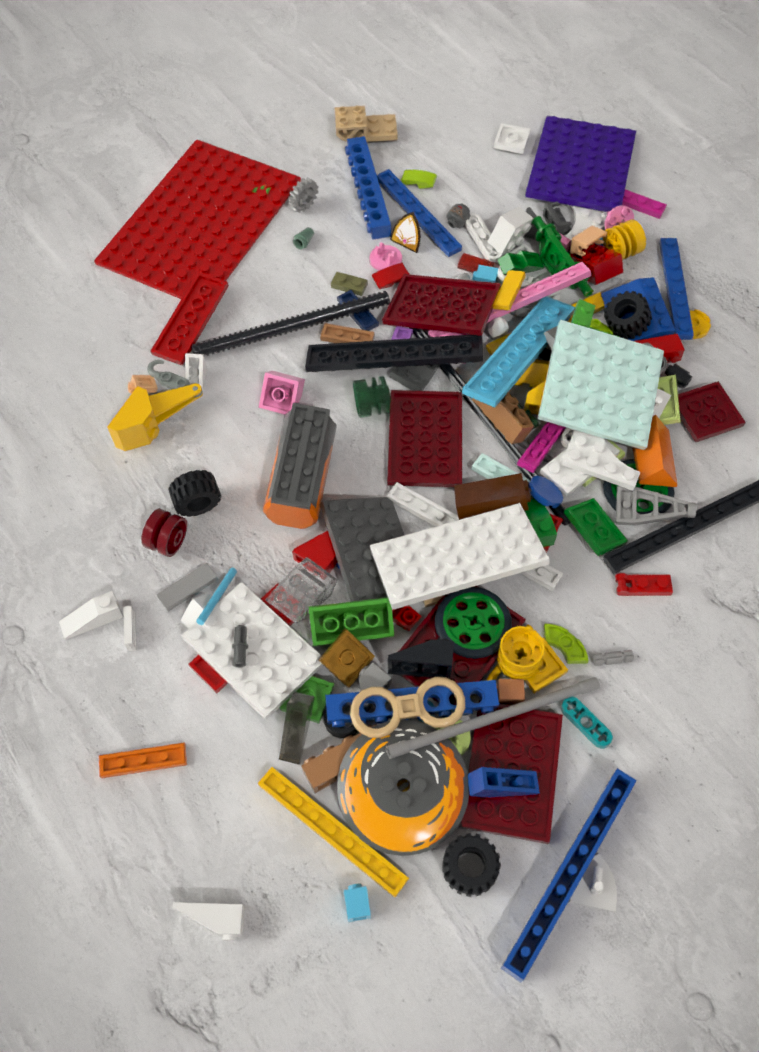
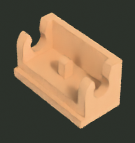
(586, 238)

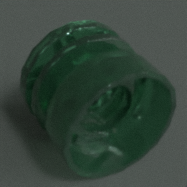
(371, 396)

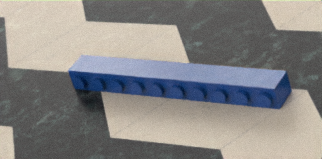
(568, 876)

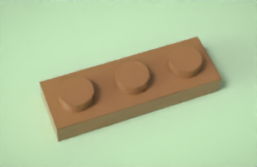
(342, 334)

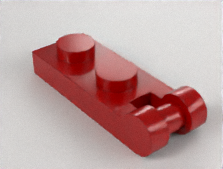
(644, 585)

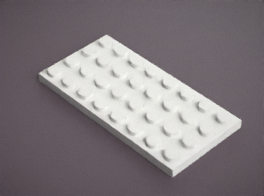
(458, 555)

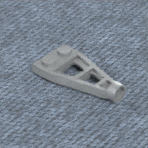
(626, 507)

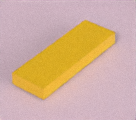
(509, 290)

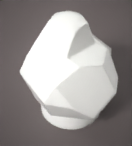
(498, 328)

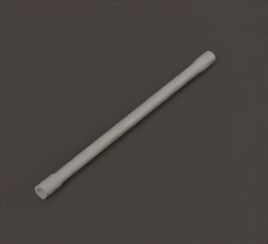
(405, 746)

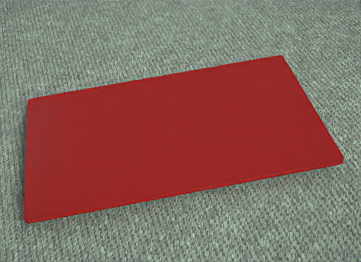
(198, 219)

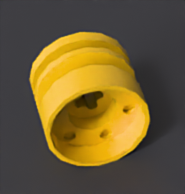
(626, 238)
(521, 642)

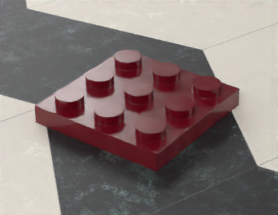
(708, 412)

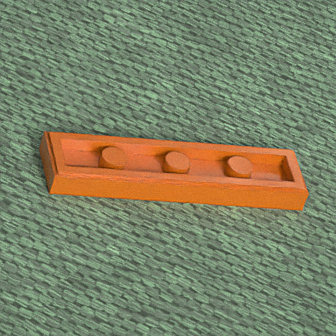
(142, 760)

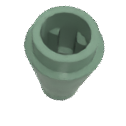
(303, 238)

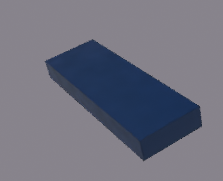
(365, 320)

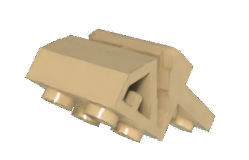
(354, 123)

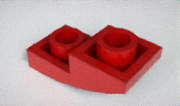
(390, 275)
(405, 617)

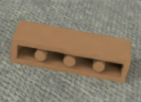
(324, 769)

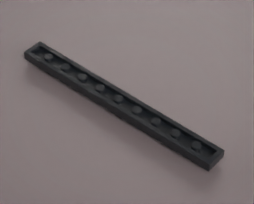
(682, 528)

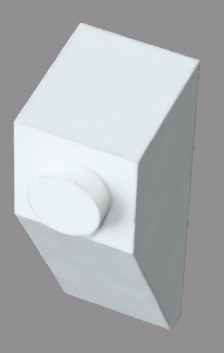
(91, 615)
(221, 919)

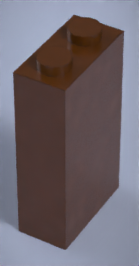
(491, 495)

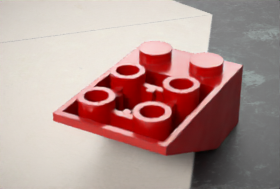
(601, 261)

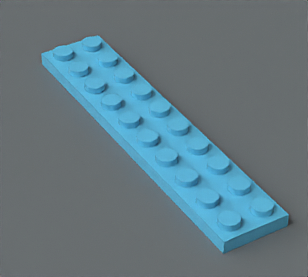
(516, 352)

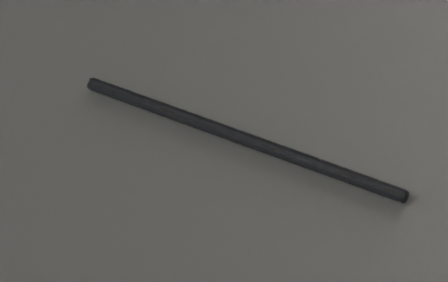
(510, 448)

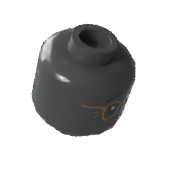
(458, 215)

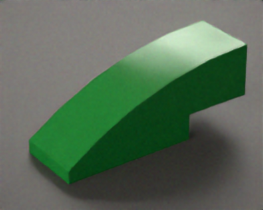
(521, 261)

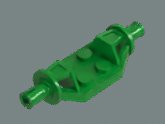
(554, 254)

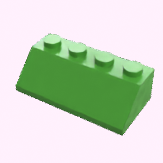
(361, 618)

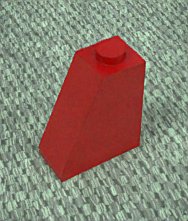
(319, 551)

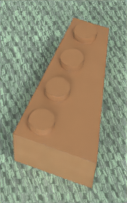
(508, 418)

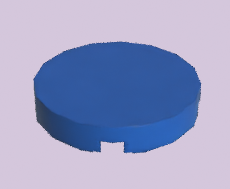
(545, 491)

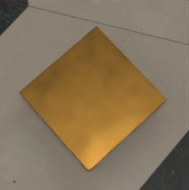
(346, 658)

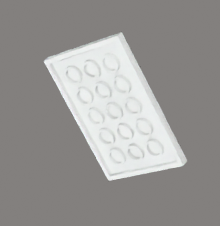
(275, 657)

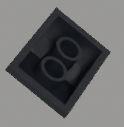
(424, 660)

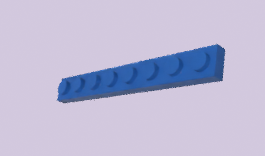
(426, 220)
(676, 288)

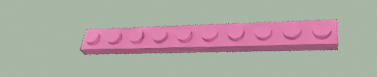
(535, 292)

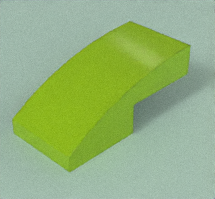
(422, 178)

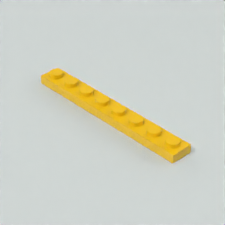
(333, 832)

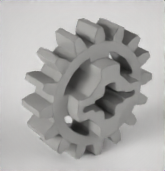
(303, 195)

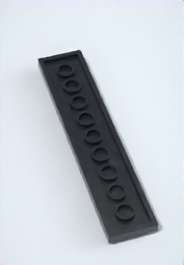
(395, 353)

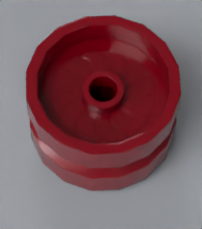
(164, 532)

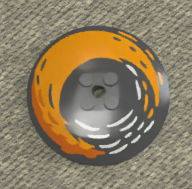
(396, 819)

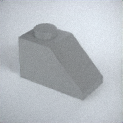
(373, 677)

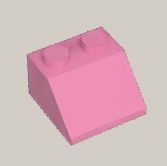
(280, 392)

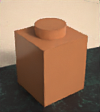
(510, 691)

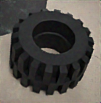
(622, 305)
(194, 493)
(480, 847)

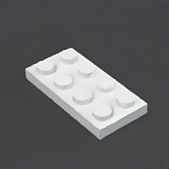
(566, 478)

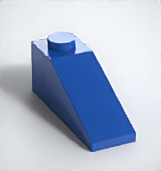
(502, 782)

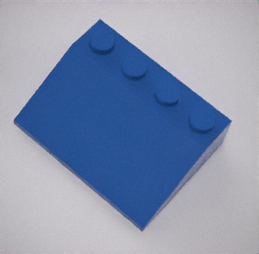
(661, 322)

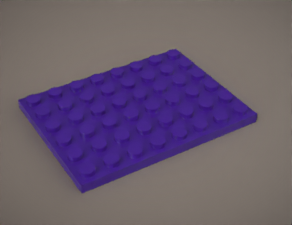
(581, 164)

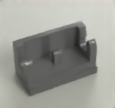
(555, 216)

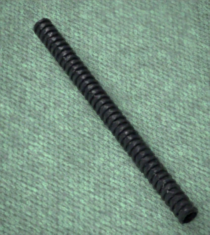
(291, 324)

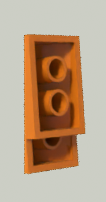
(657, 460)

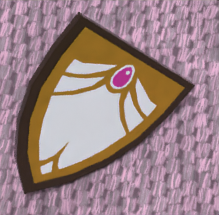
(407, 232)

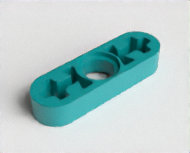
(602, 729)

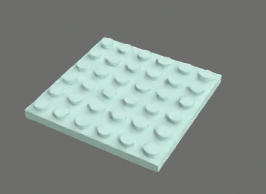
(601, 385)

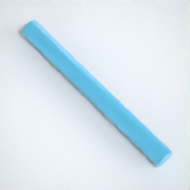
(216, 596)

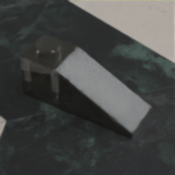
(296, 727)

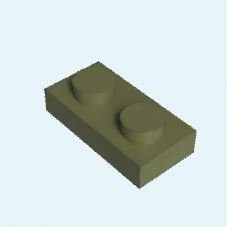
(348, 282)

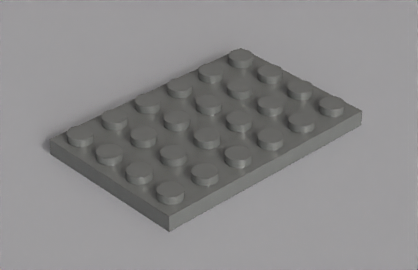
(352, 529)

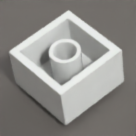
(510, 230)

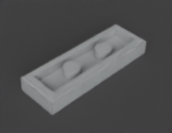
(187, 587)

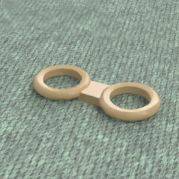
(407, 707)

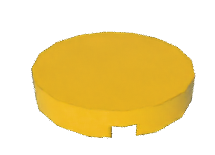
(700, 323)

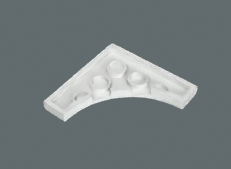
(585, 218)
(593, 457)

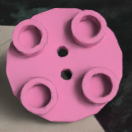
(618, 214)
(385, 256)

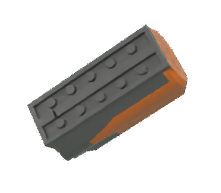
(300, 467)

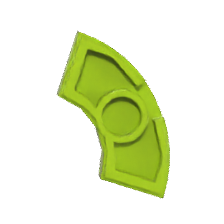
(567, 643)

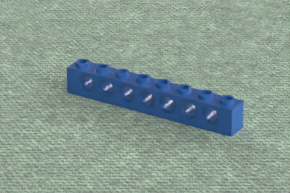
(368, 188)
(484, 689)

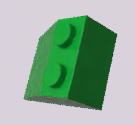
(541, 522)

